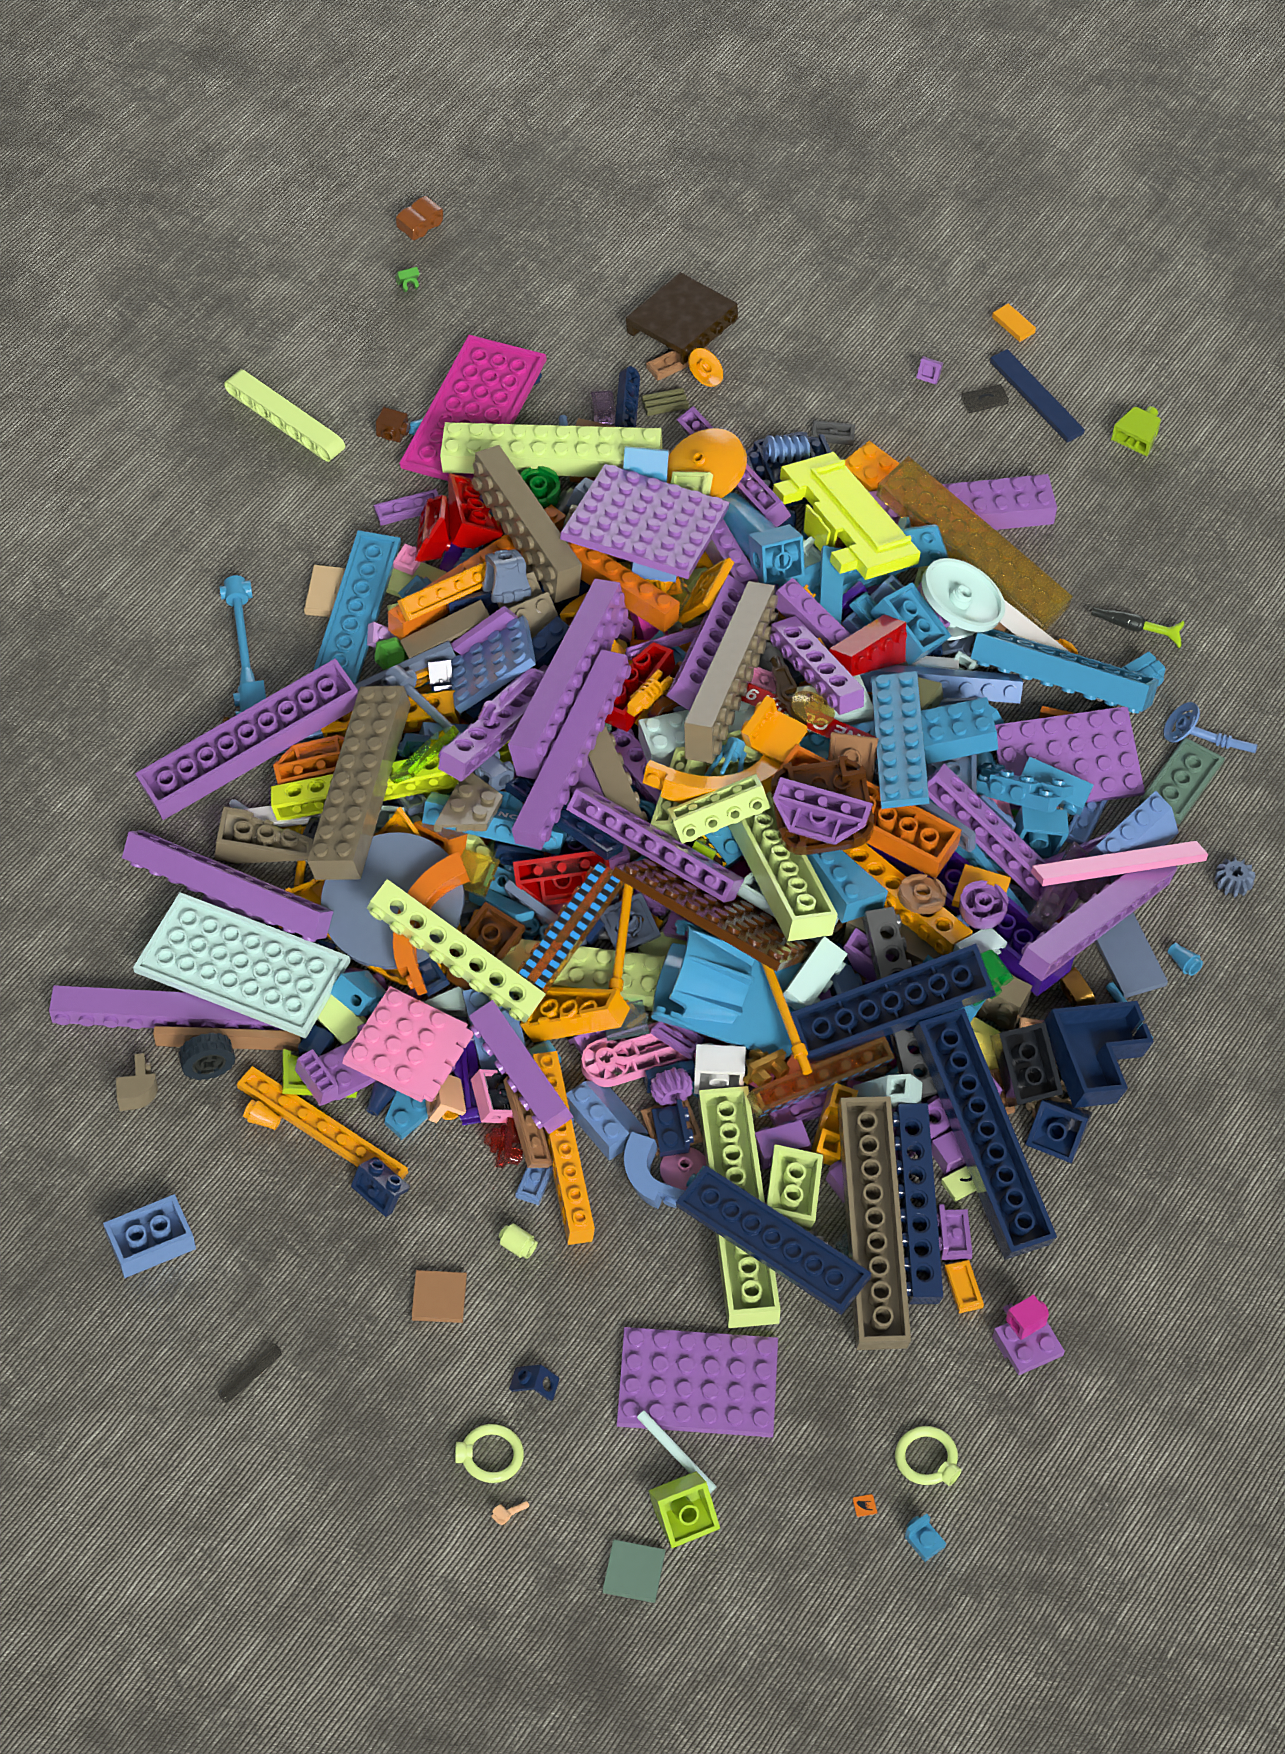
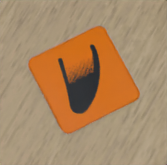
(864, 1505)

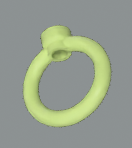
(464, 1452)
(948, 1470)

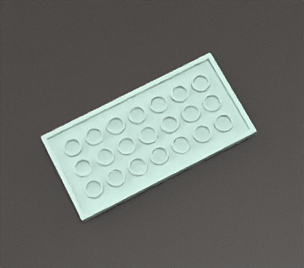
(242, 964)

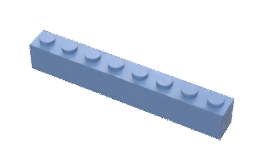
(961, 683)

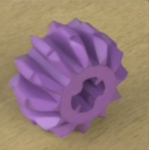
(670, 1086)

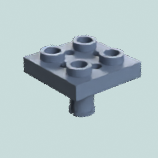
(646, 930)

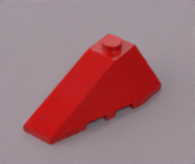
(468, 517)

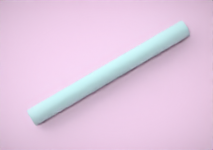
(673, 1448)

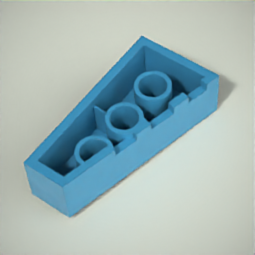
(847, 885)

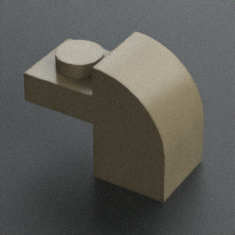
(137, 1090)

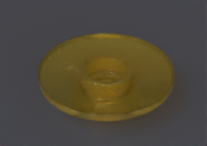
(812, 708)

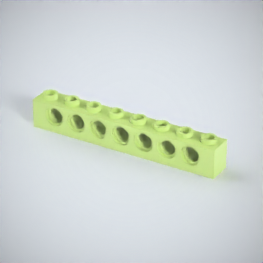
(451, 938)

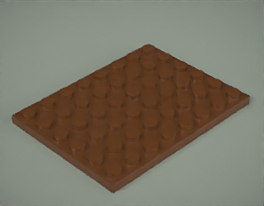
(731, 921)

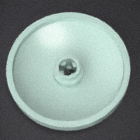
(963, 595)

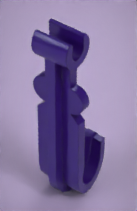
(465, 1069)

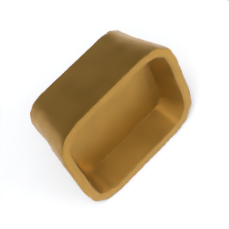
(1076, 989)

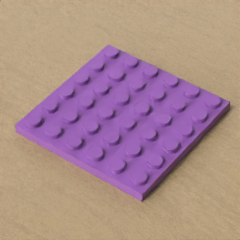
(645, 521)

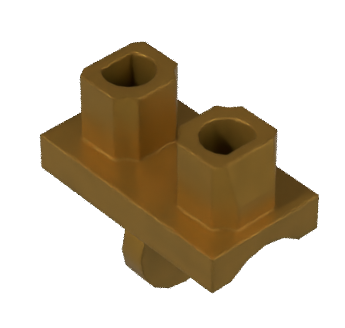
(763, 1064)

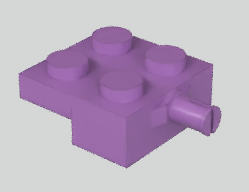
(1029, 1352)

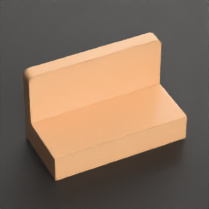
(448, 1098)

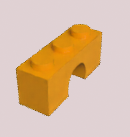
(827, 1134)

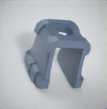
(506, 576)

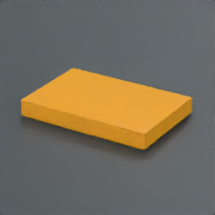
(706, 590)

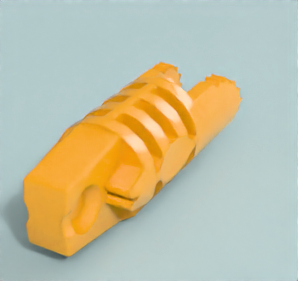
(648, 693)

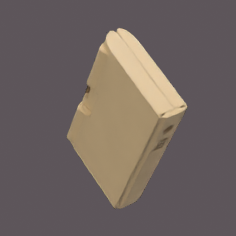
(323, 590)

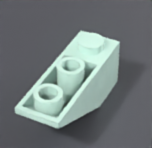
(901, 1088)

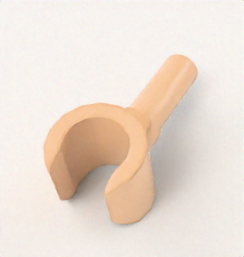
(502, 1515)

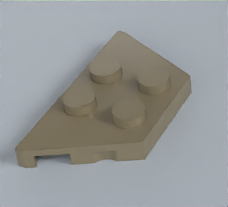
(470, 806)

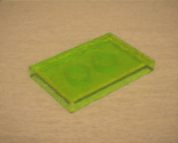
(424, 754)

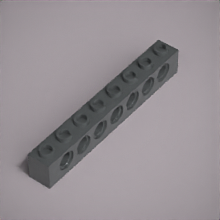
(874, 923)

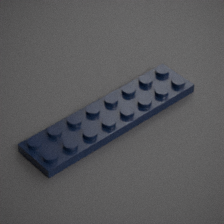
(773, 1240)

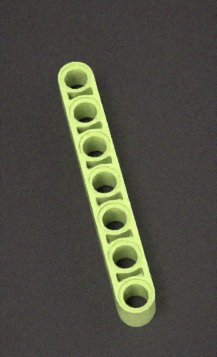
(284, 415)

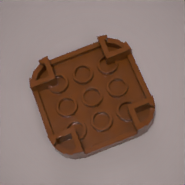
(837, 776)

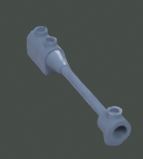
(493, 770)

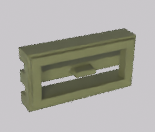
(663, 399)

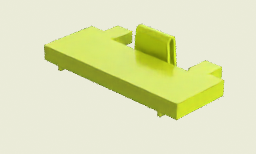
(848, 511)

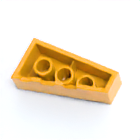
(575, 1012)

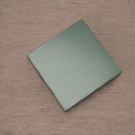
(634, 1571)

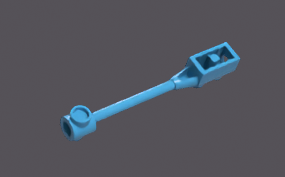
(250, 692)

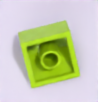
(684, 1509)

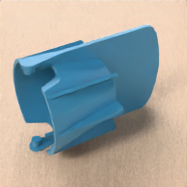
(720, 993)

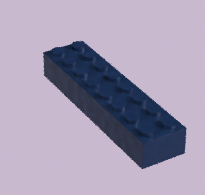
(893, 1003)

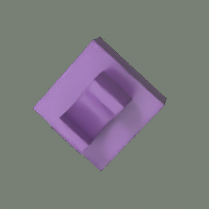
(929, 370)

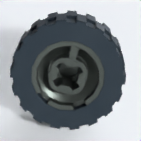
(206, 1056)

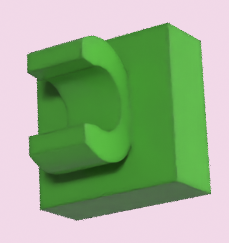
(407, 276)

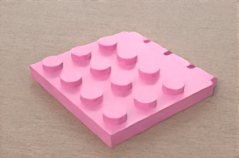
(408, 1045)

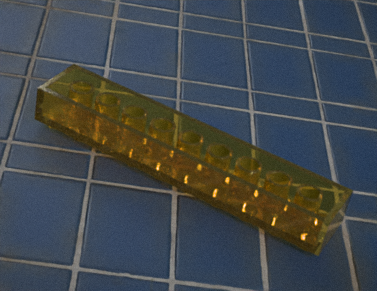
(968, 538)

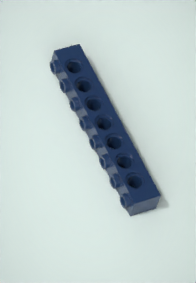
(917, 1117)

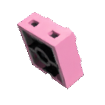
(491, 1096)

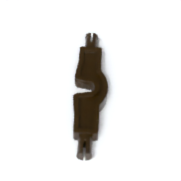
(785, 686)

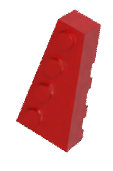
(643, 667)

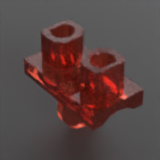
(503, 1141)

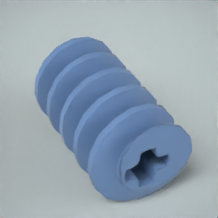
(786, 447)

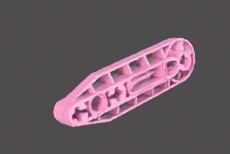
(605, 1057)

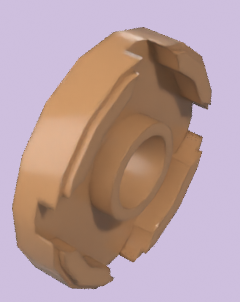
(922, 903)

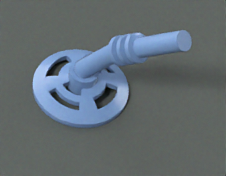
(1187, 726)

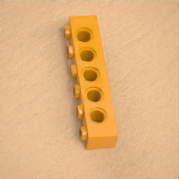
(442, 701)

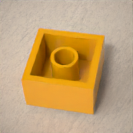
(870, 465)

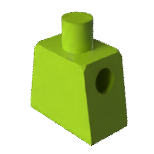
(1137, 429)

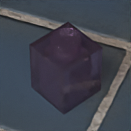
(603, 407)

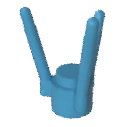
(732, 752)

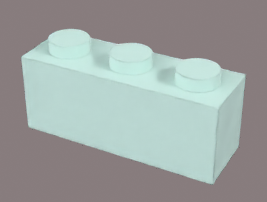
(815, 974)

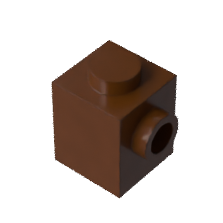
(392, 425)

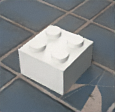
(719, 1066)

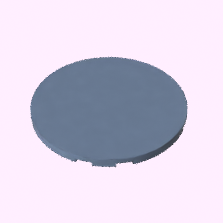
(402, 861)

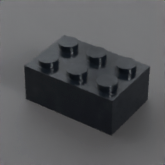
(1026, 1064)

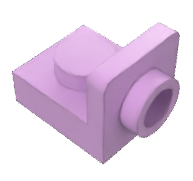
(378, 633)

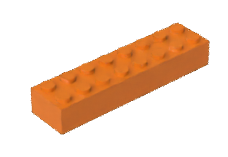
(901, 831)

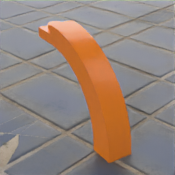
(427, 890)

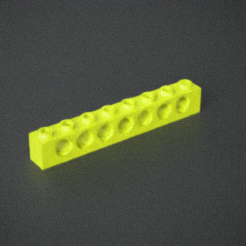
(309, 795)

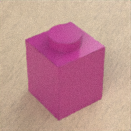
(1027, 1316)

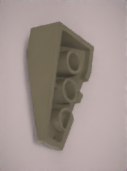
(252, 840)

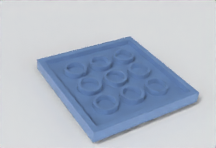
(492, 663)

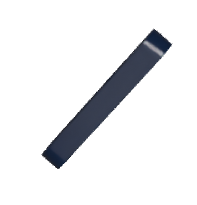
(628, 381)

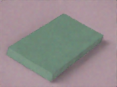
(1185, 777)

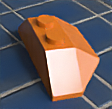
(309, 760)

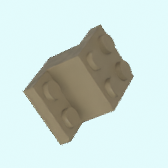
(536, 608)

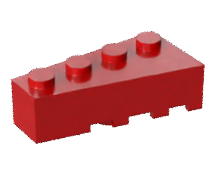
(873, 646)

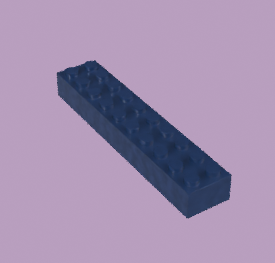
(984, 1134)

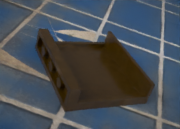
(683, 315)

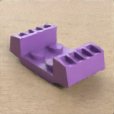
(327, 1075)

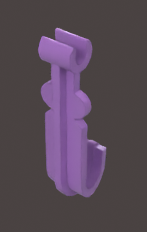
(493, 708)

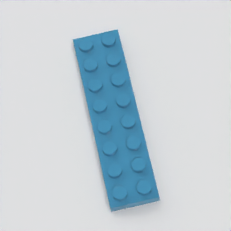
(358, 602)
(900, 740)

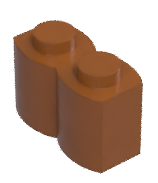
(419, 218)

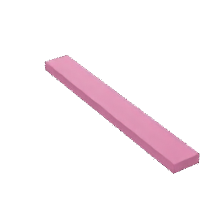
(1119, 863)

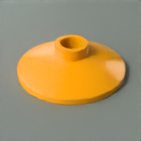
(705, 367)

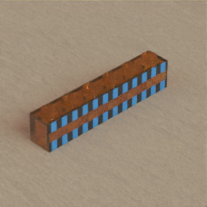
(571, 927)
(824, 1075)

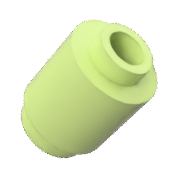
(517, 1241)

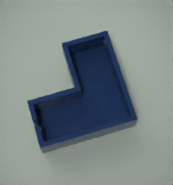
(1090, 1042)

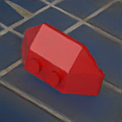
(433, 530)
(555, 877)

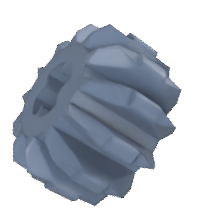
(1234, 877)

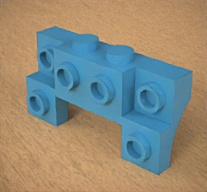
(1023, 789)

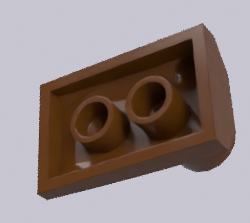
(492, 932)

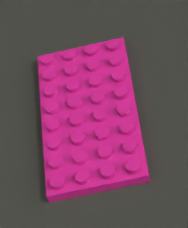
(482, 386)

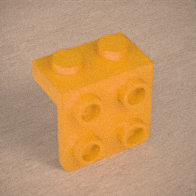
(772, 731)

